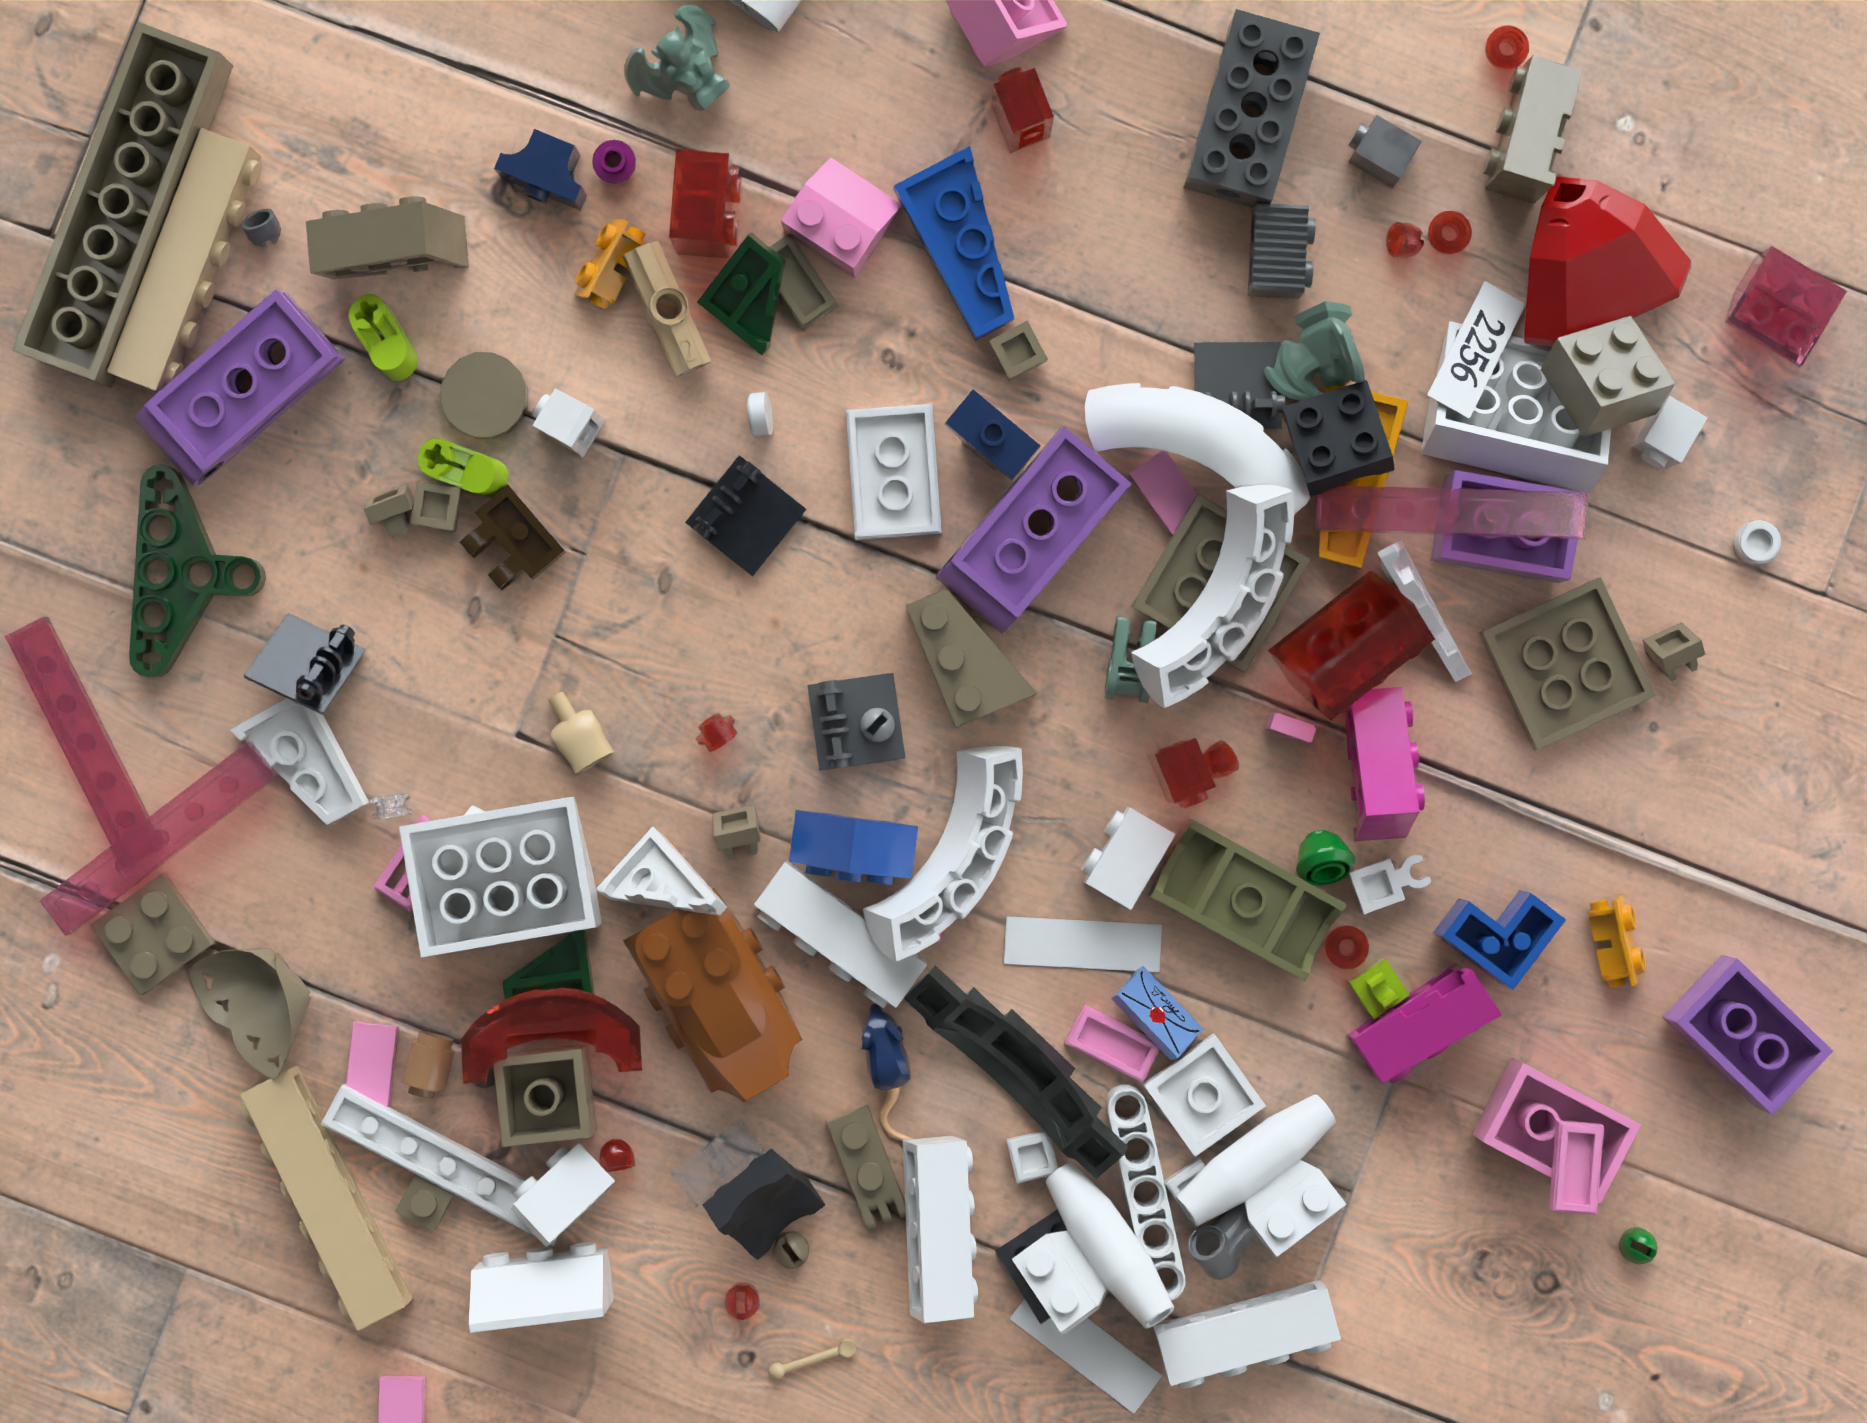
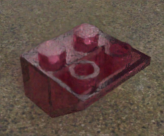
(1783, 305)

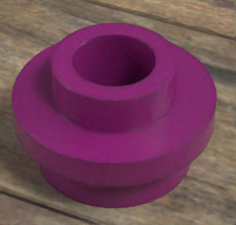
(620, 173)

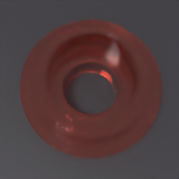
(1515, 38)
(1458, 223)
(716, 731)
(1359, 952)

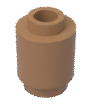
(428, 1064)

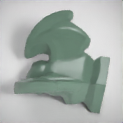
(683, 62)
(1323, 348)

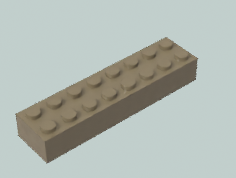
(121, 201)

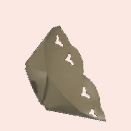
(262, 1002)

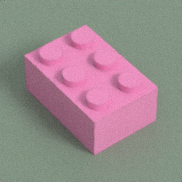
(1524, 1117)

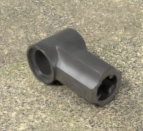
(1229, 1235)

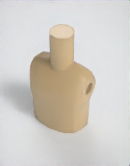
(579, 735)

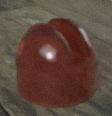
(1404, 232)
(1221, 759)
(616, 1156)
(751, 1303)

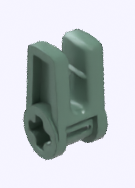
(1120, 668)

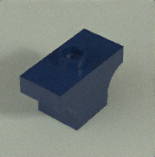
(544, 170)
(991, 435)

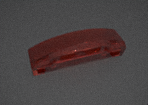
(549, 1015)

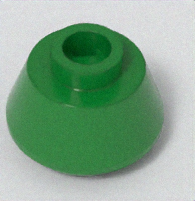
(1324, 858)

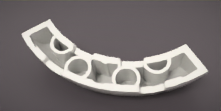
(1195, 428)
(1232, 600)
(962, 861)

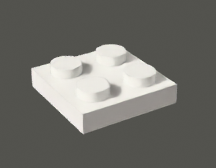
(1204, 1094)

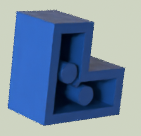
(853, 847)
(1504, 946)

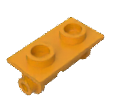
(598, 275)
(1622, 958)

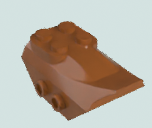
(718, 999)

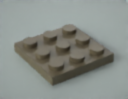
(1188, 565)
(1567, 664)

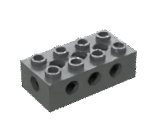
(1289, 55)

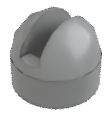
(884, 732)

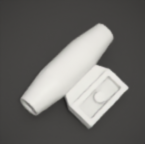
(1266, 1173)
(1095, 1254)

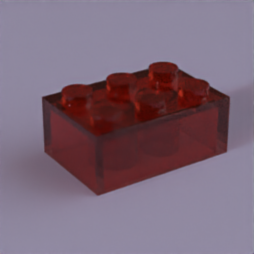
(1351, 645)

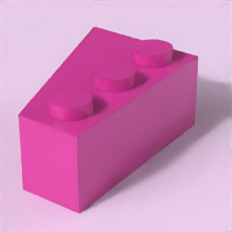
(1383, 765)
(1424, 1023)

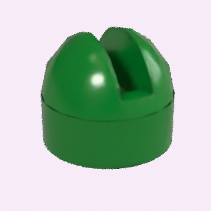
(1642, 1236)

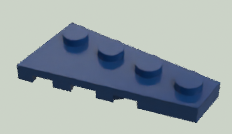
(955, 231)

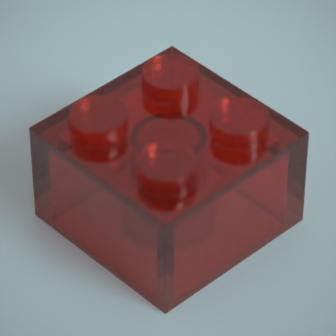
(703, 204)

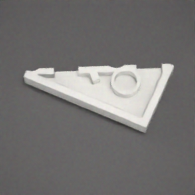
(1401, 570)
(660, 878)

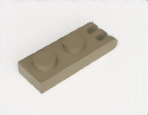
(867, 1165)

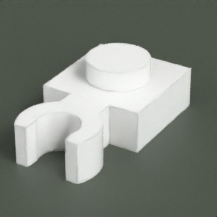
(1381, 884)

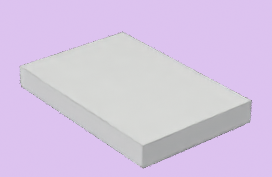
(893, 472)

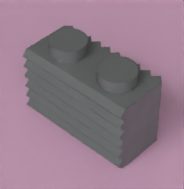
(1279, 251)

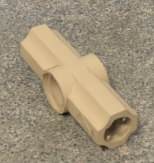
(656, 282)

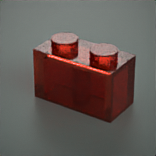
(1021, 108)
(1182, 773)

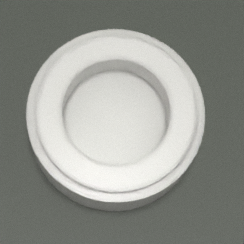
(760, 414)
(1757, 542)

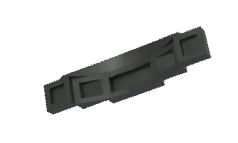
(1022, 1066)

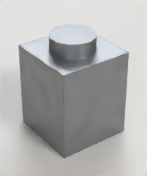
(1383, 150)

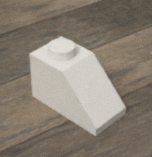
(567, 421)

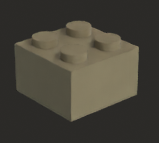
(1607, 376)
(545, 1095)

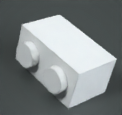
(1127, 857)
(561, 1194)

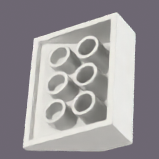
(1517, 425)
(499, 876)

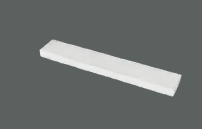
(425, 1153)

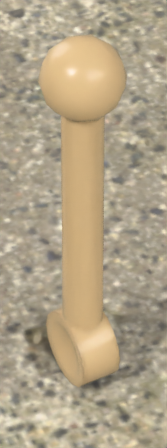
(846, 1349)

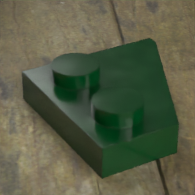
(747, 292)
(559, 967)

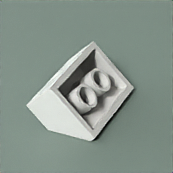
(540, 1287)

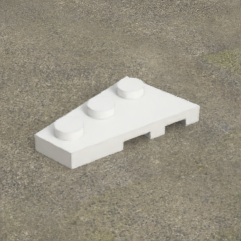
(307, 756)

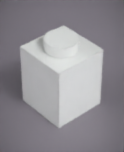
(1669, 434)

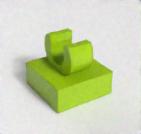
(1378, 988)

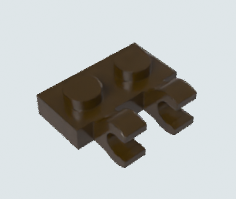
(519, 532)

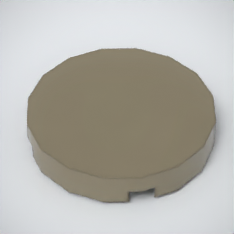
(484, 395)

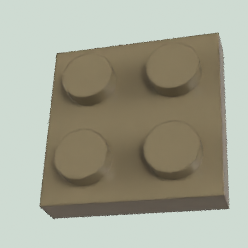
(153, 934)

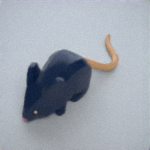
(886, 1061)

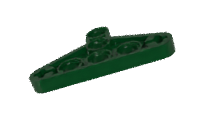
(181, 550)

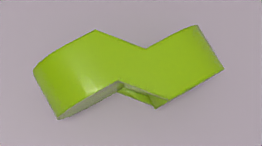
(370, 321)
(444, 462)

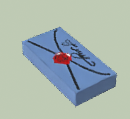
(1157, 1013)

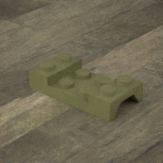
(1246, 899)

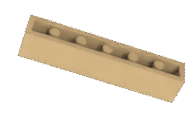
(186, 261)
(325, 1198)

